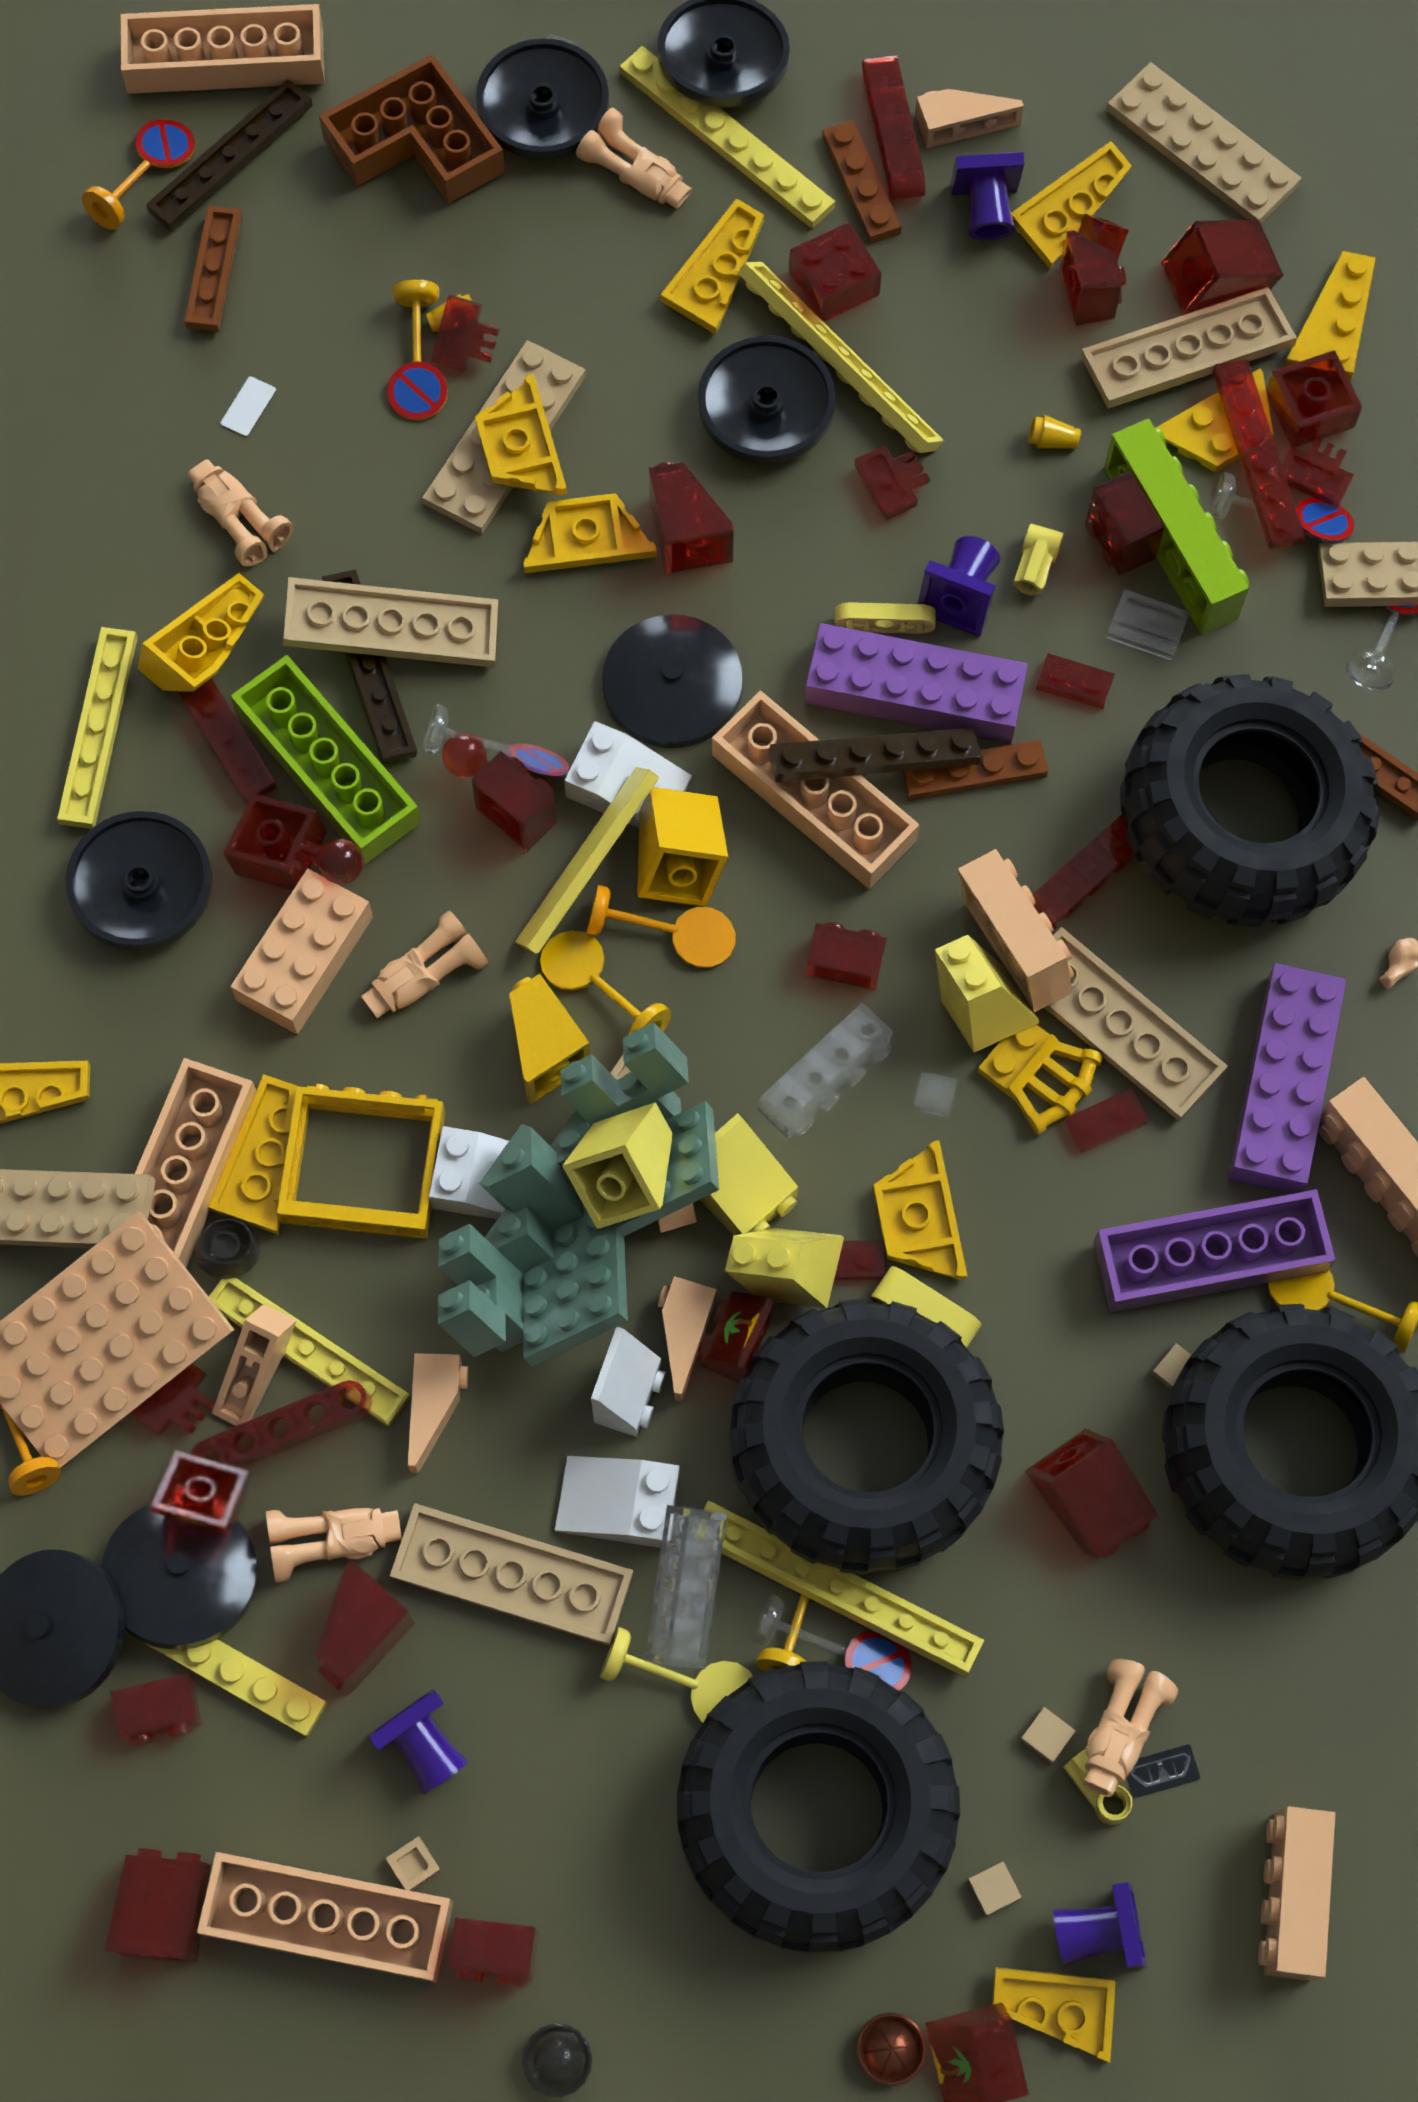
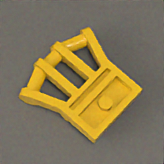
(1018, 1060)

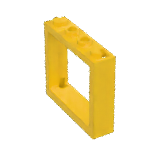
(353, 1218)

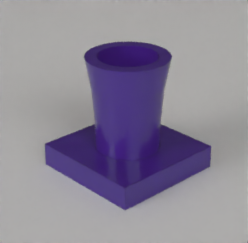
(988, 181)
(961, 589)
(421, 1742)
(1102, 1930)

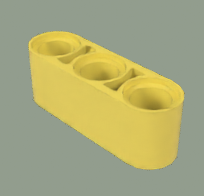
(907, 1290)

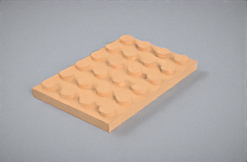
(102, 1339)

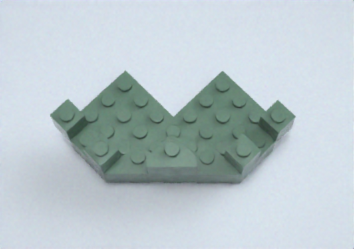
(544, 1265)

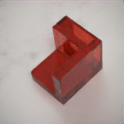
(1104, 233)

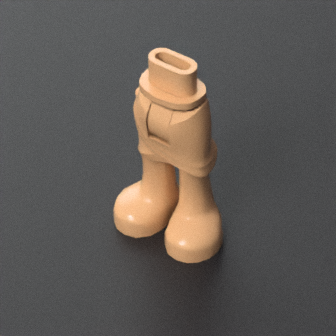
(648, 173)
(226, 501)
(408, 979)
(349, 1532)
(1117, 1742)

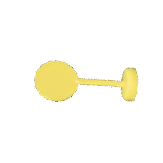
(706, 1689)

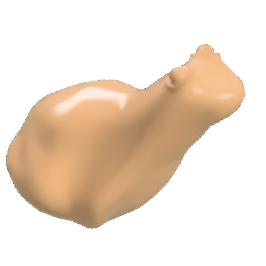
(1402, 961)

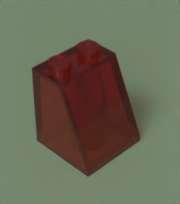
(1220, 263)
(687, 520)
(1093, 1493)
(359, 1629)
(159, 1906)

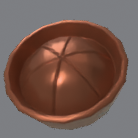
(891, 2049)

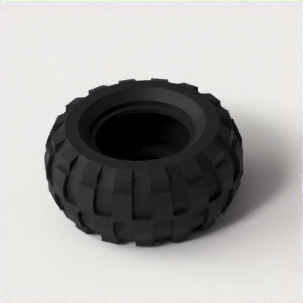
(1290, 737)
(883, 1347)
(1228, 1495)
(899, 1749)

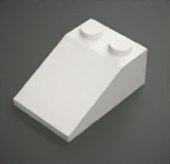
(606, 764)
(459, 1168)
(626, 1385)
(616, 1499)

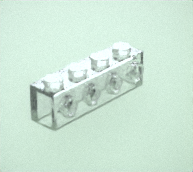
(825, 1071)
(686, 1587)

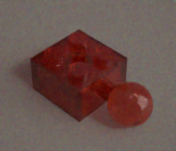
(503, 790)
(282, 840)

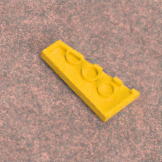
(1063, 203)
(711, 273)
(1338, 313)
(41, 1087)
(255, 1166)

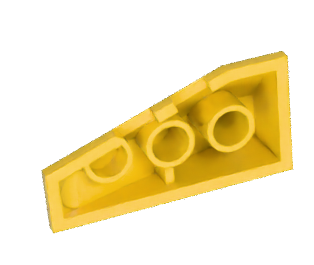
(201, 638)

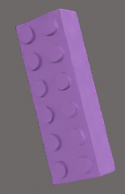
(915, 682)
(1287, 1079)
(1213, 1250)

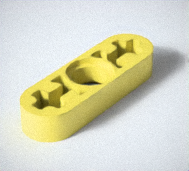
(886, 617)

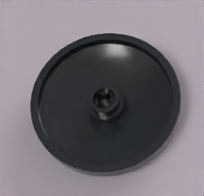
(723, 51)
(542, 97)
(766, 399)
(672, 681)
(139, 880)
(180, 1578)
(57, 1628)

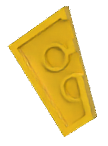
(1061, 2005)

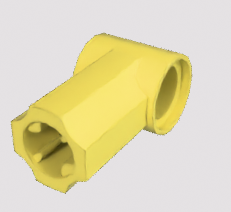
(1039, 552)
(1076, 1770)

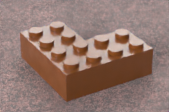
(416, 116)

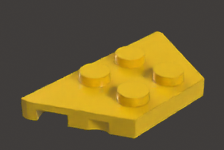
(1205, 432)
(520, 442)
(586, 534)
(920, 1216)

